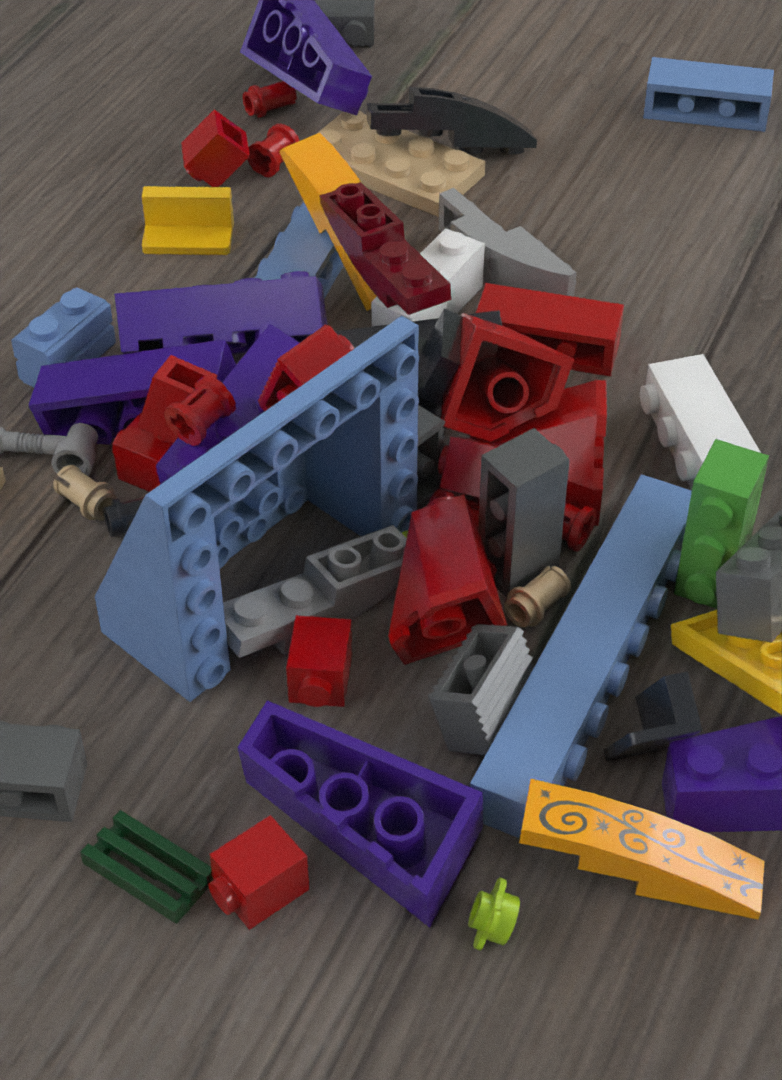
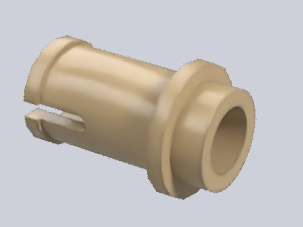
(84, 492)
(527, 604)

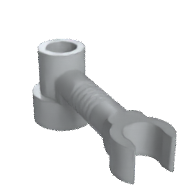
(73, 449)

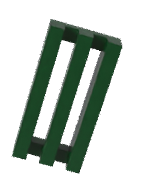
(158, 846)

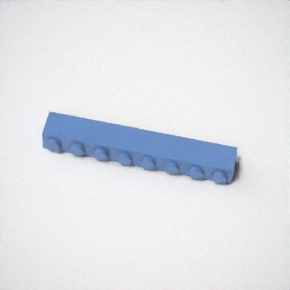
(586, 654)

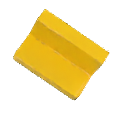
(187, 220)

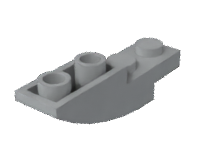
(510, 256)
(334, 585)

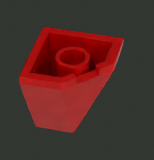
(501, 380)
(579, 431)
(442, 582)

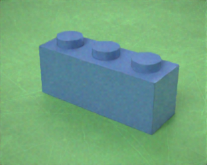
(708, 94)

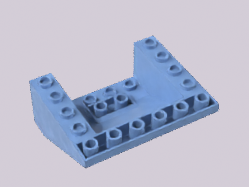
(334, 441)

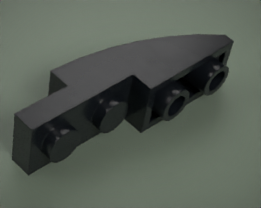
(469, 121)

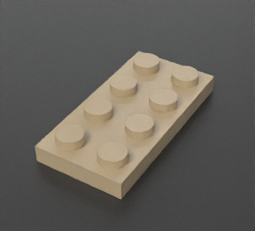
(403, 165)

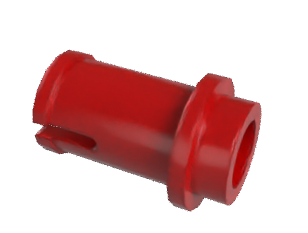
(260, 100)

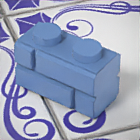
(67, 332)

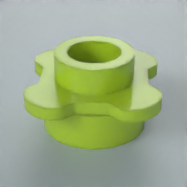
(494, 915)

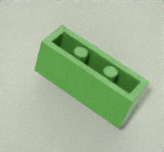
(719, 517)

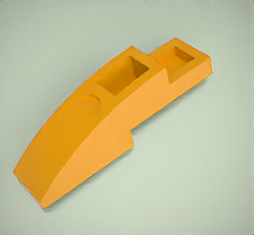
(317, 171)

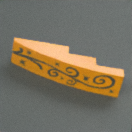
(642, 846)

